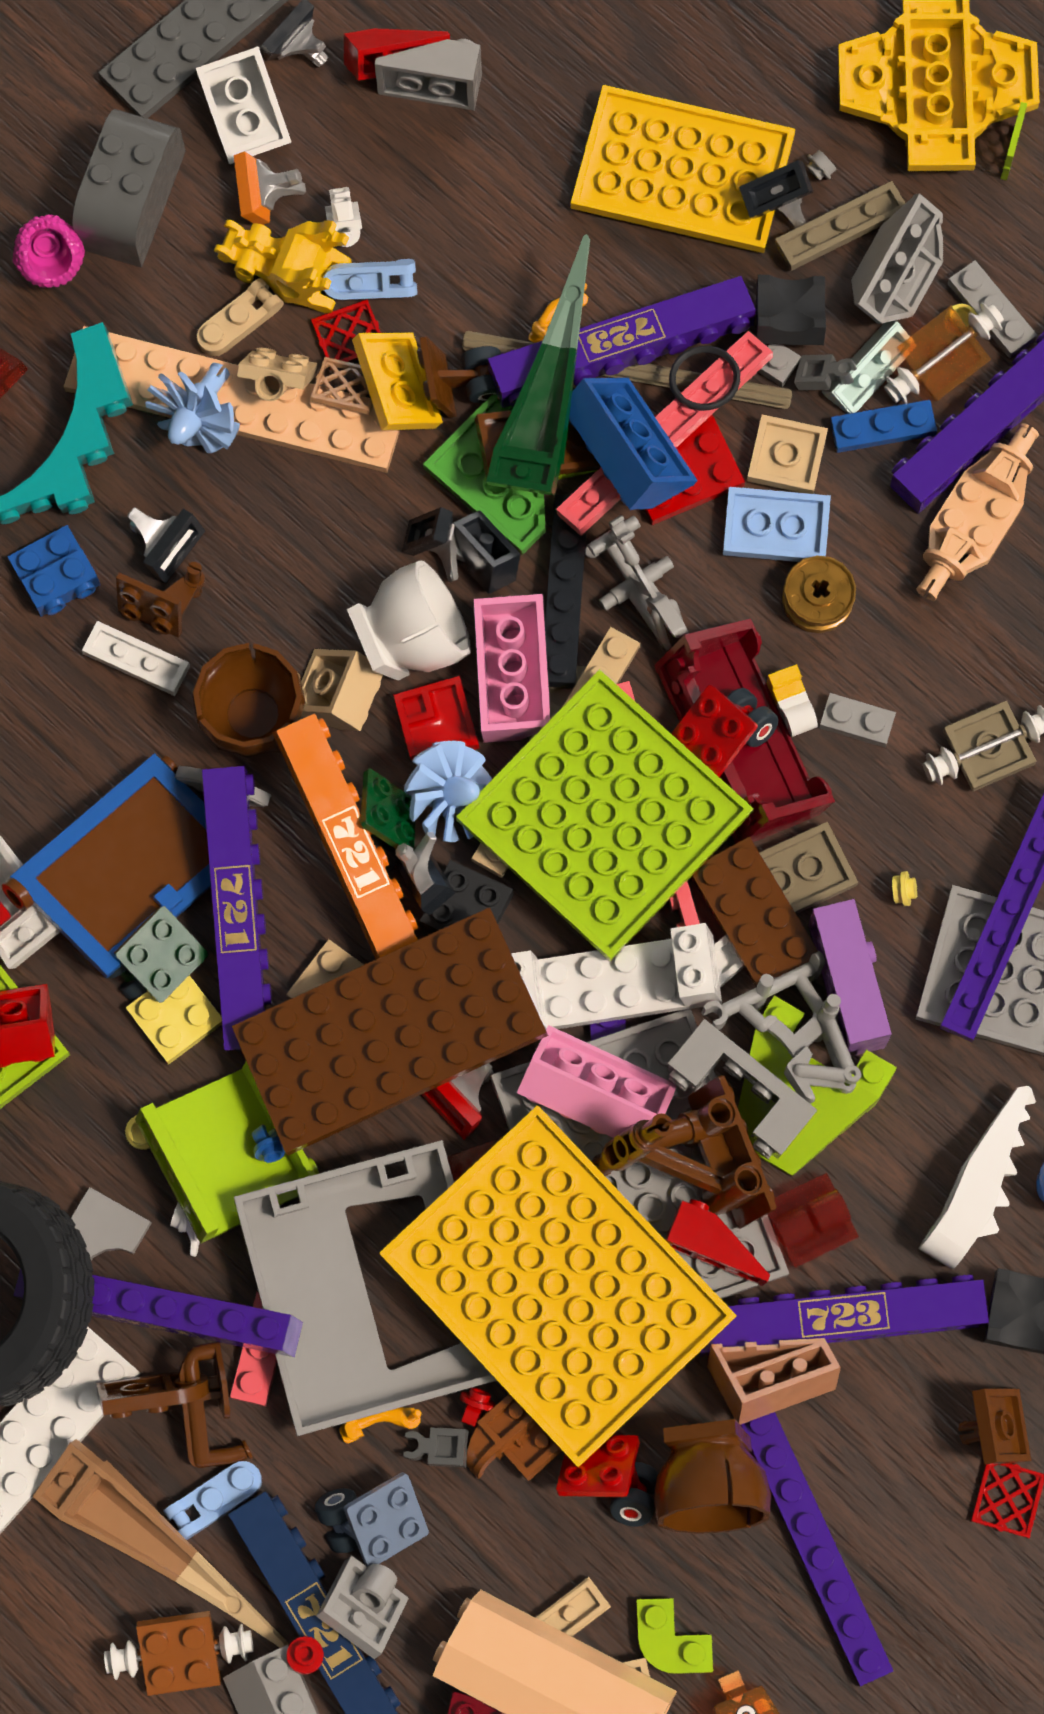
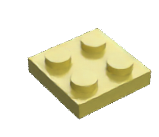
(178, 1021)

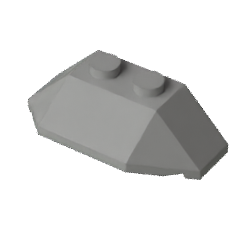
(900, 262)

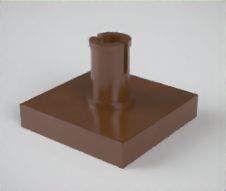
(998, 1426)

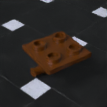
(159, 608)

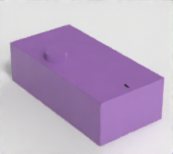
(850, 975)

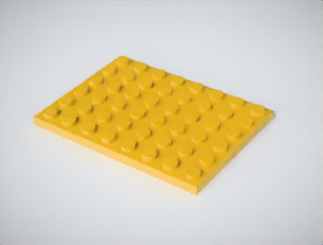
(557, 1285)

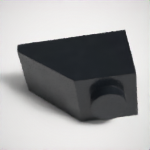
(486, 552)

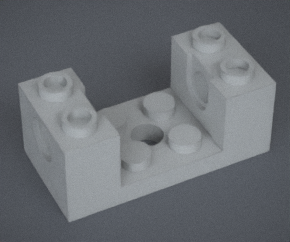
(703, 1053)

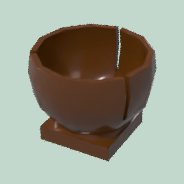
(247, 698)
(710, 1480)

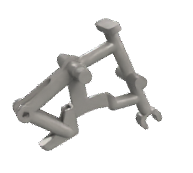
(638, 582)
(820, 1027)

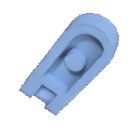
(371, 280)
(216, 1498)

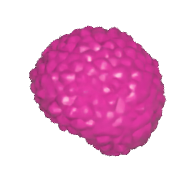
(48, 251)

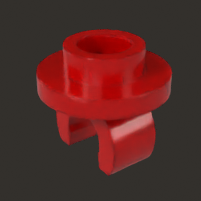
(477, 1402)
(305, 1655)

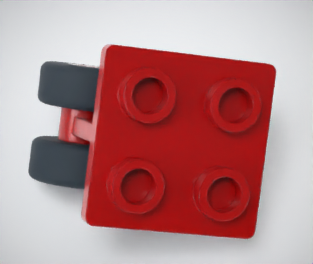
(722, 725)
(614, 1474)

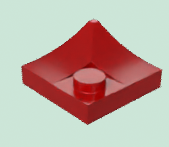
(435, 715)

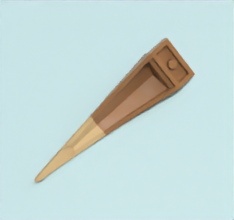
(108, 1507)

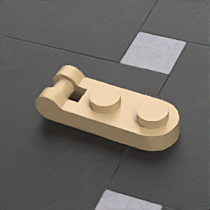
(238, 319)

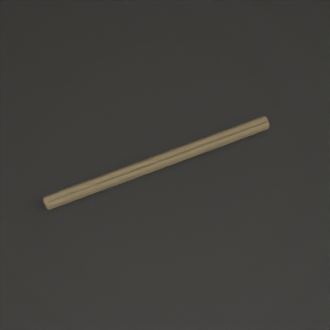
(648, 373)

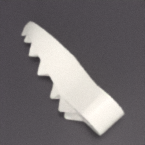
(978, 1185)

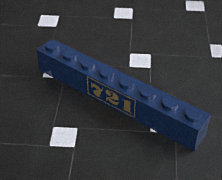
(301, 1595)

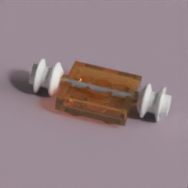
(943, 353)

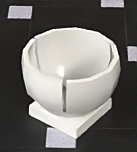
(411, 624)

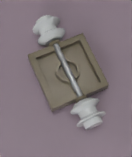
(987, 746)

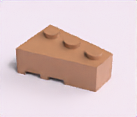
(773, 1376)

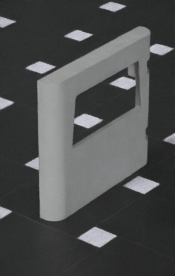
(312, 1271)

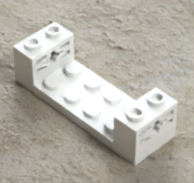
(635, 983)

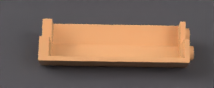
(537, 1669)

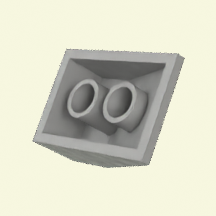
(433, 73)

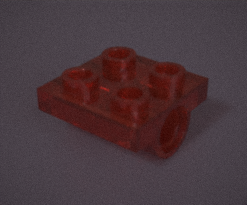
(812, 1221)

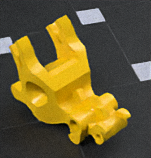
(288, 264)

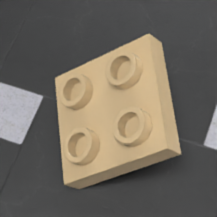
(290, 371)

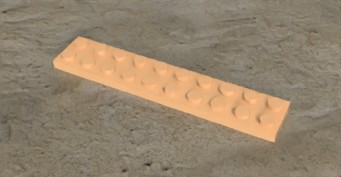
(285, 422)

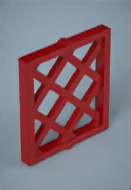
(342, 313)
(1001, 1526)

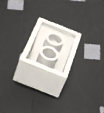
(243, 104)

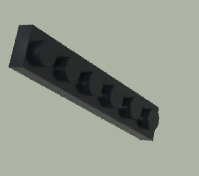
(564, 601)

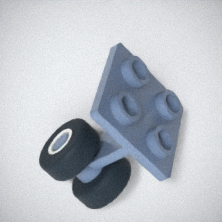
(376, 1522)

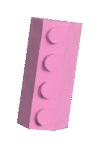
(511, 667)
(592, 1085)

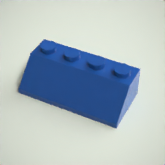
(628, 442)

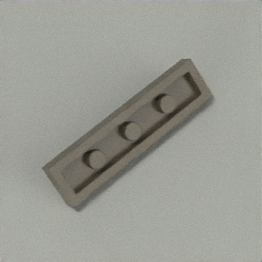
(839, 226)

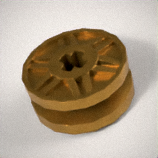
(816, 575)

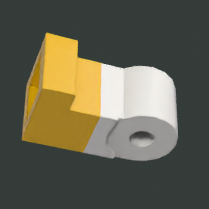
(792, 700)

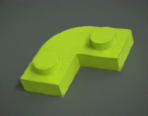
(664, 1649)

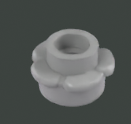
(820, 165)

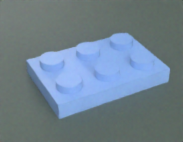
(776, 524)

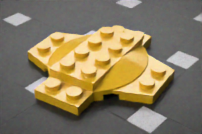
(938, 81)

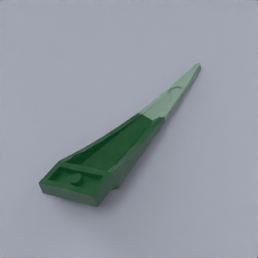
(536, 432)

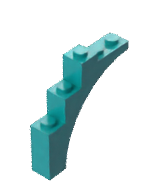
(85, 440)

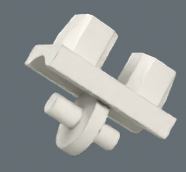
(344, 214)

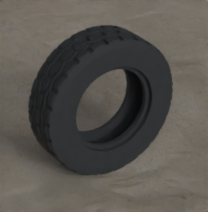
(55, 1293)

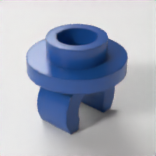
(268, 1145)

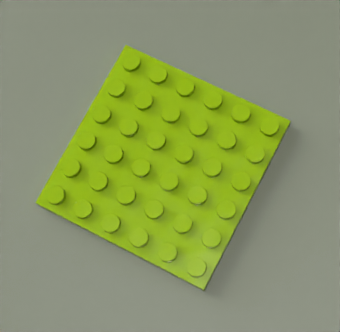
(604, 814)

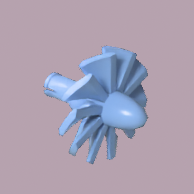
(196, 412)
(447, 780)

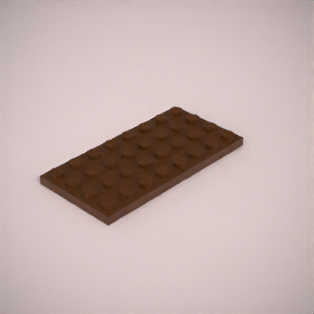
(389, 1031)

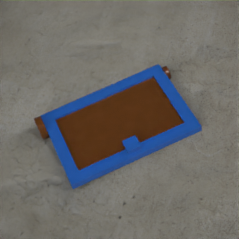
(120, 863)

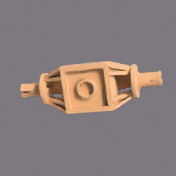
(978, 512)

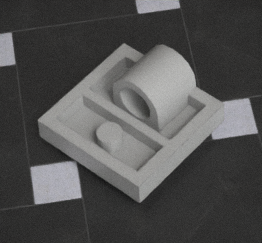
(363, 1605)

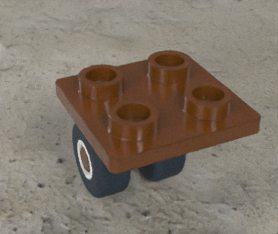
(441, 380)

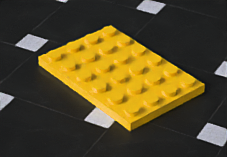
(678, 167)

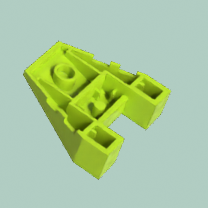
(834, 1109)

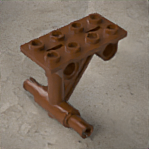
(732, 1168)

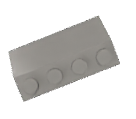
(270, 1687)

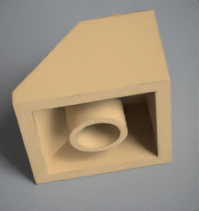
(339, 688)

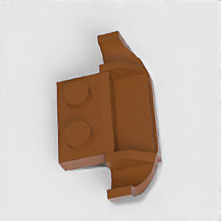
(512, 1433)

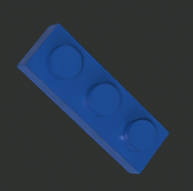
(883, 426)

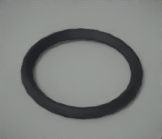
(704, 349)

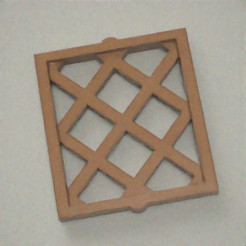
(338, 402)

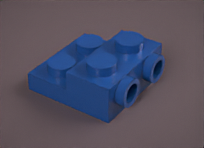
(54, 571)

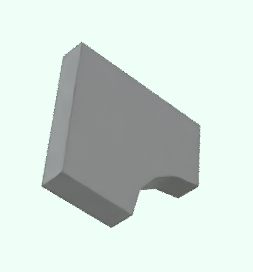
(108, 1224)

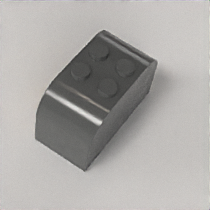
(127, 186)

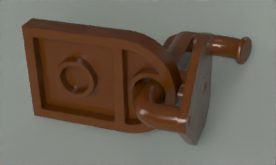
(185, 1388)

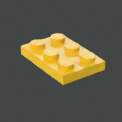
(395, 381)

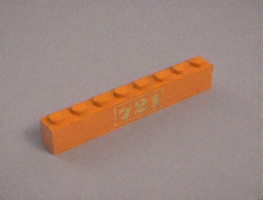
(347, 843)

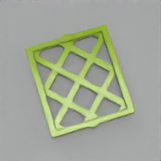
(1013, 143)

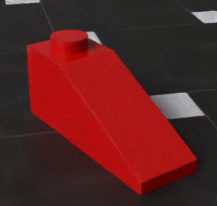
(365, 46)
(708, 1239)

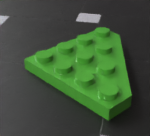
(461, 471)

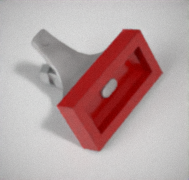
(459, 1101)

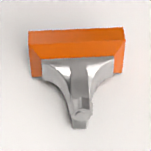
(261, 187)

